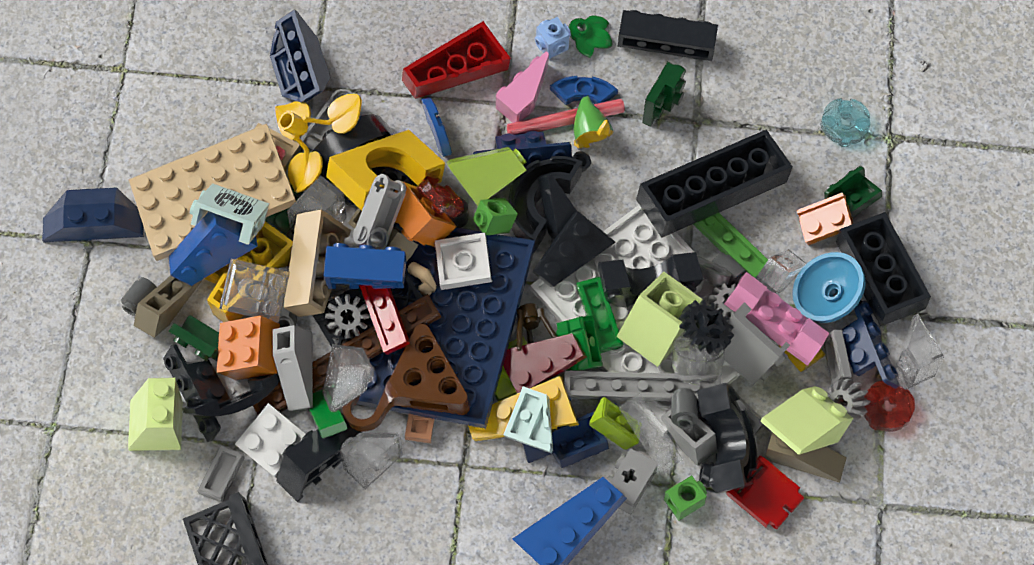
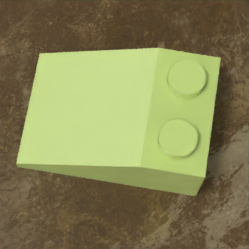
(808, 420)

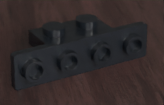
(197, 382)

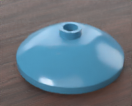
(821, 280)

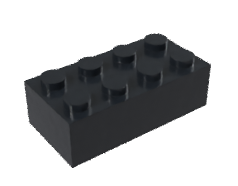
(891, 278)

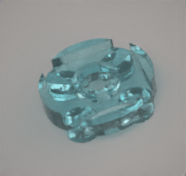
(845, 134)

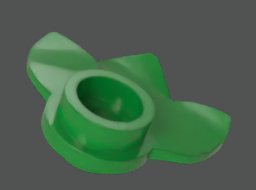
(592, 36)

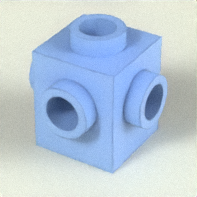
(552, 37)

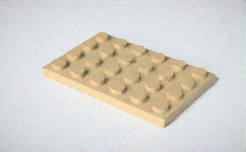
(242, 164)

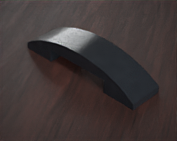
(259, 389)

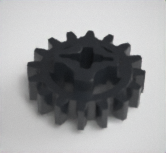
(706, 326)

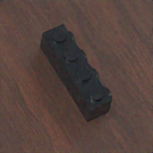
(667, 35)

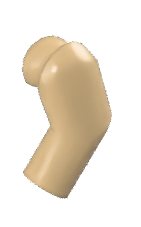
(425, 276)

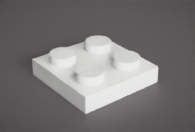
(463, 261)
(269, 438)

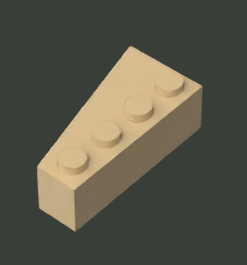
(306, 285)

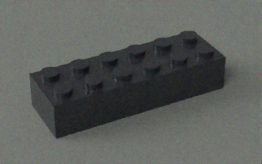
(713, 183)

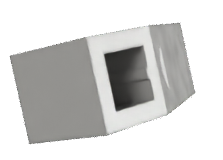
(294, 365)

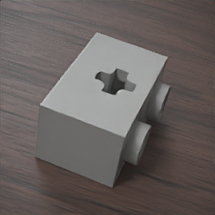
(638, 468)

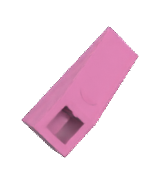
(521, 94)

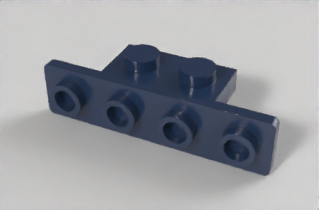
(531, 146)
(866, 348)
(571, 443)

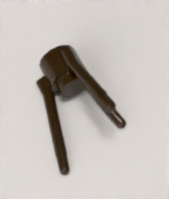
(530, 317)

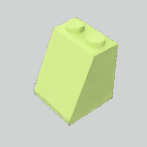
(655, 318)
(156, 416)

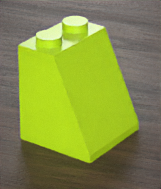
(487, 171)

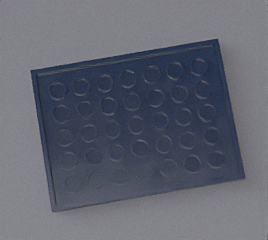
(471, 329)

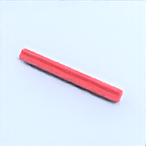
(562, 118)

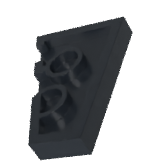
(572, 249)

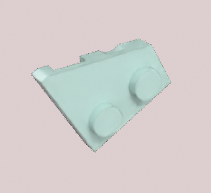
(531, 420)

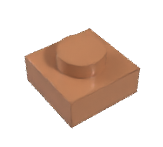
(419, 428)

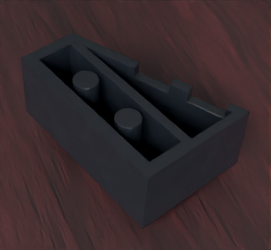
(310, 458)

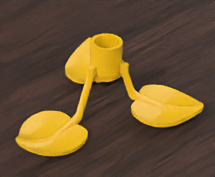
(293, 123)

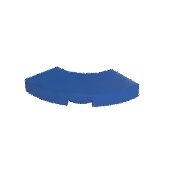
(575, 88)
(436, 126)

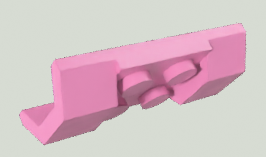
(778, 319)

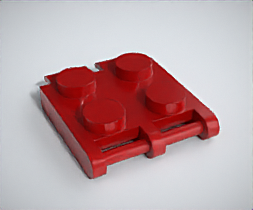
(768, 495)

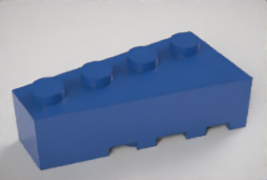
(570, 526)

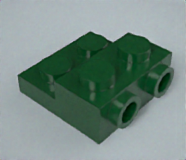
(664, 93)

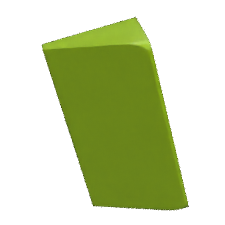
(612, 424)

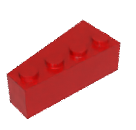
(457, 62)

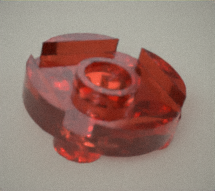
(442, 198)
(888, 420)

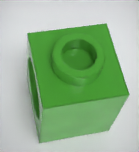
(494, 216)
(681, 507)

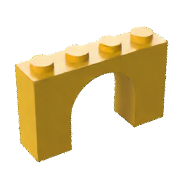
(403, 151)

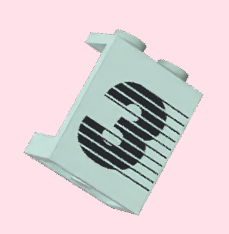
(233, 206)

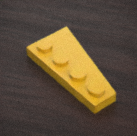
(560, 411)

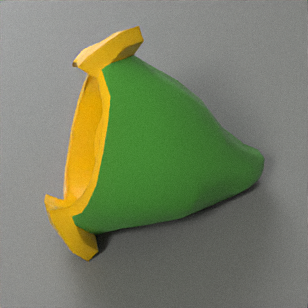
(590, 124)

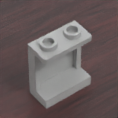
(751, 350)

